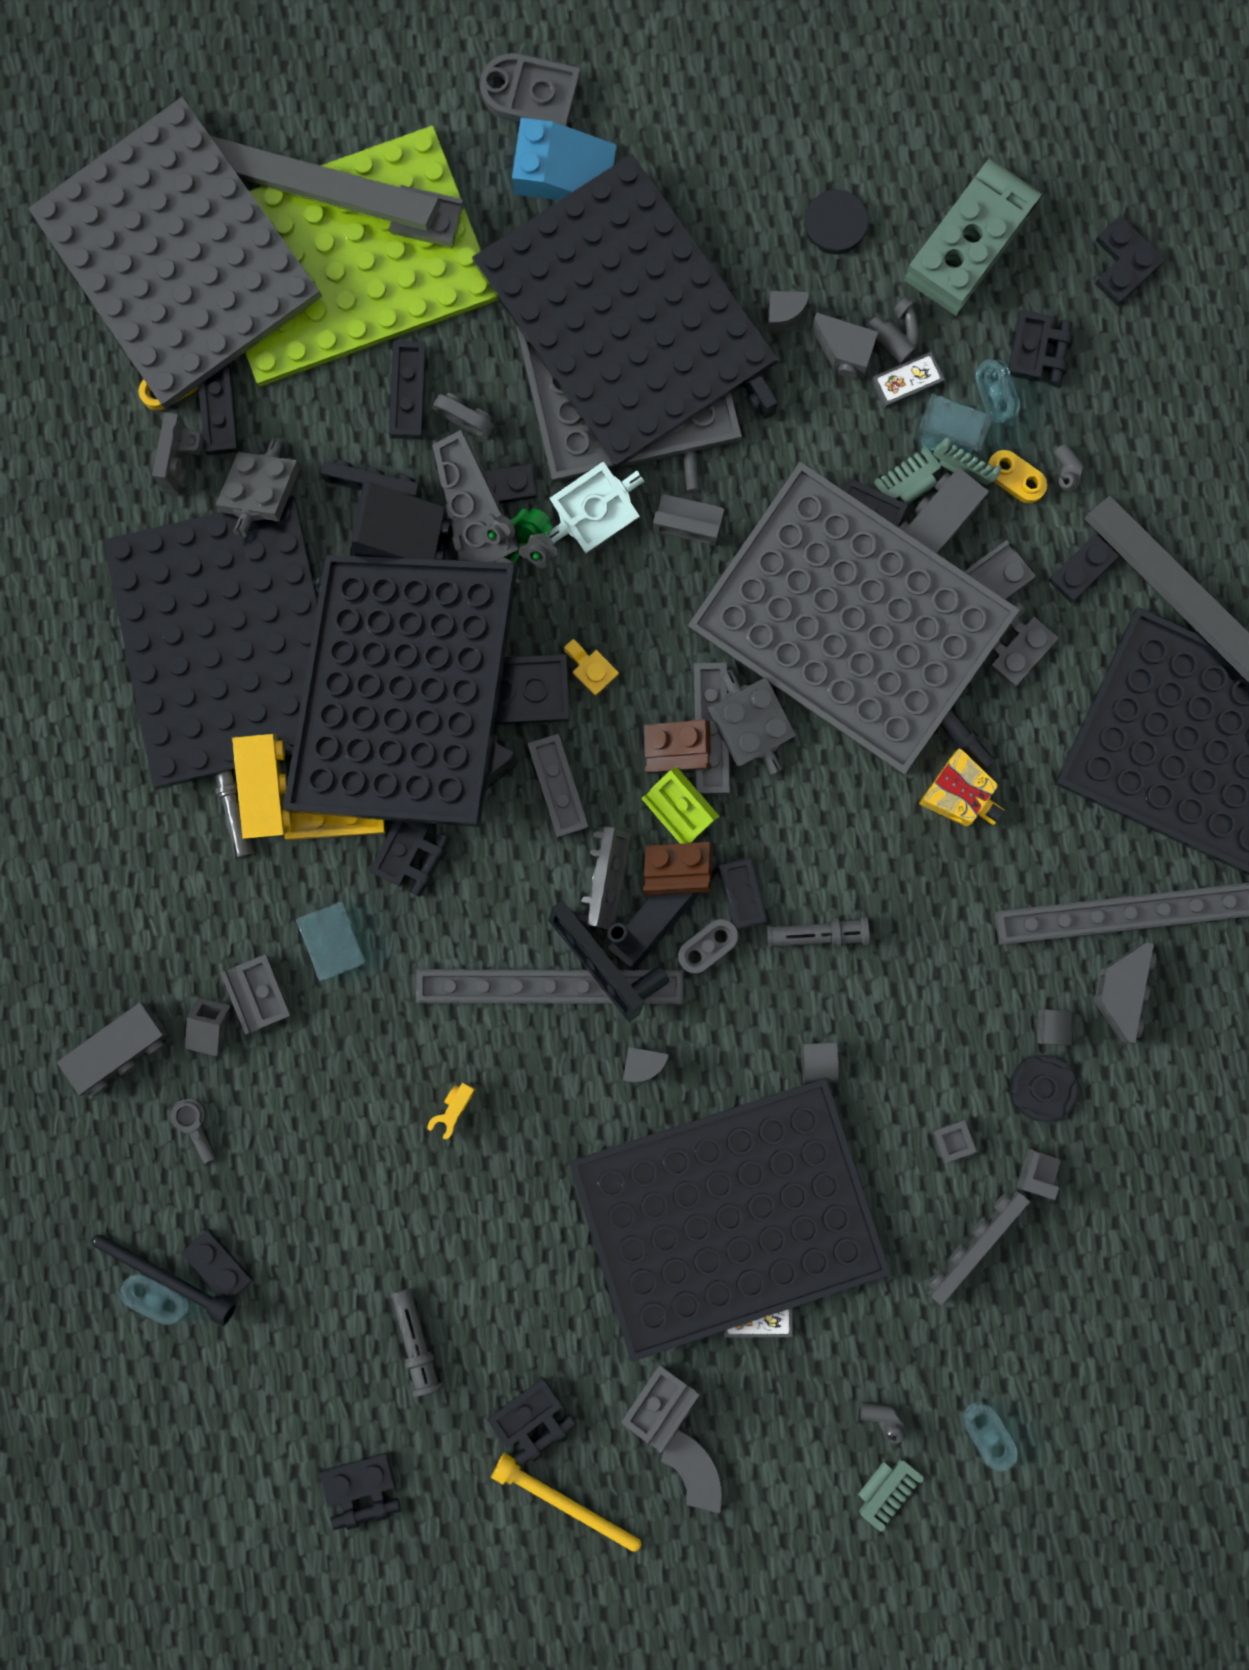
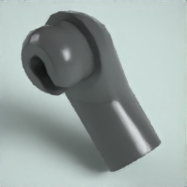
(1071, 470)
(887, 1419)

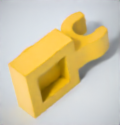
(592, 670)
(457, 1100)

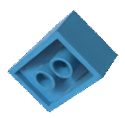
(557, 159)

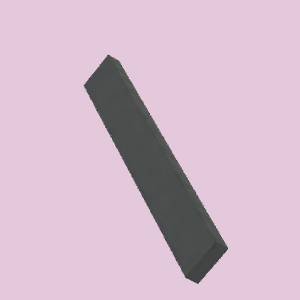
(330, 186)
(1172, 582)
(1122, 914)
(530, 986)

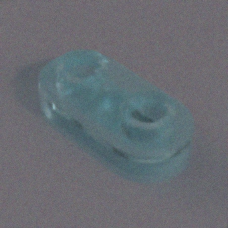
(997, 393)
(154, 1300)
(990, 1435)

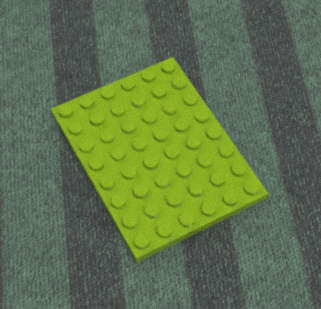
(367, 277)

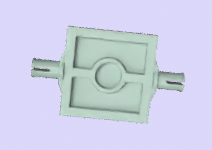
(595, 507)

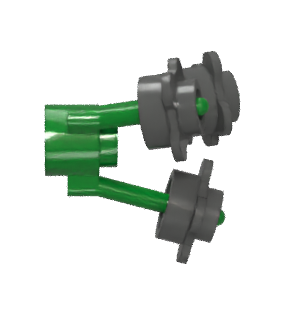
(532, 530)

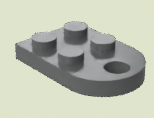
(531, 88)

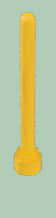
(509, 1472)

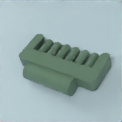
(952, 460)
(916, 483)
(880, 1488)

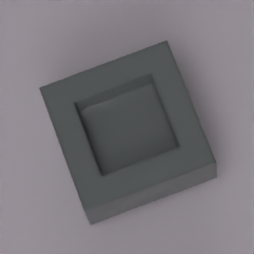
(954, 1141)

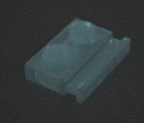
(330, 941)

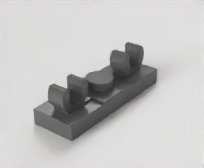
(607, 878)

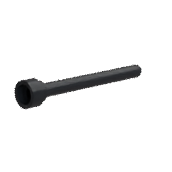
(219, 1308)

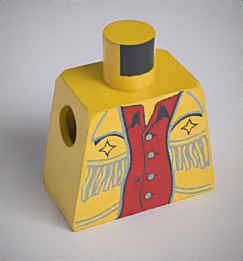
(963, 792)

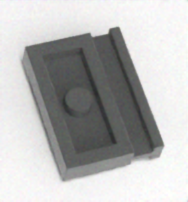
(444, 226)
(1002, 571)
(256, 994)
(661, 1408)

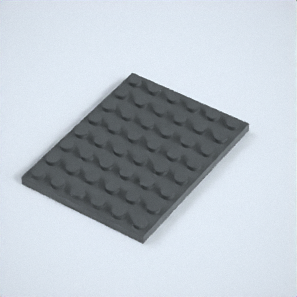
(174, 253)
(853, 617)

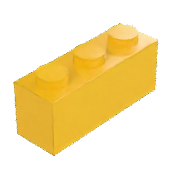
(261, 785)

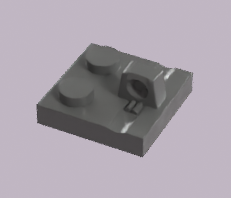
(172, 454)

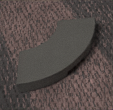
(696, 1469)

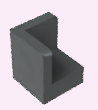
(1039, 1174)

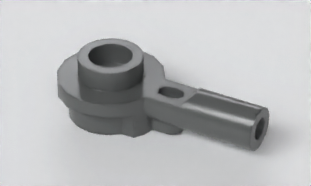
(188, 1117)

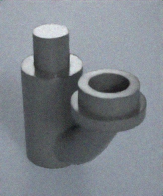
(891, 338)

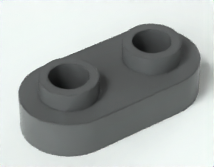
(453, 410)
(707, 946)

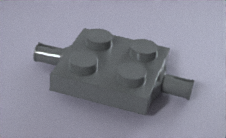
(258, 487)
(751, 721)

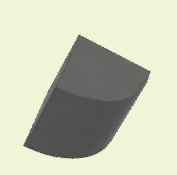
(785, 310)
(207, 1026)
(1055, 1027)
(820, 1062)
(643, 1064)

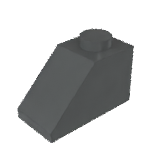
(844, 344)

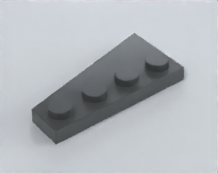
(468, 499)

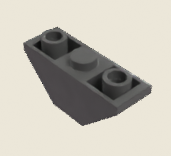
(1124, 991)

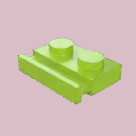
(680, 806)

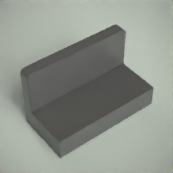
(688, 519)

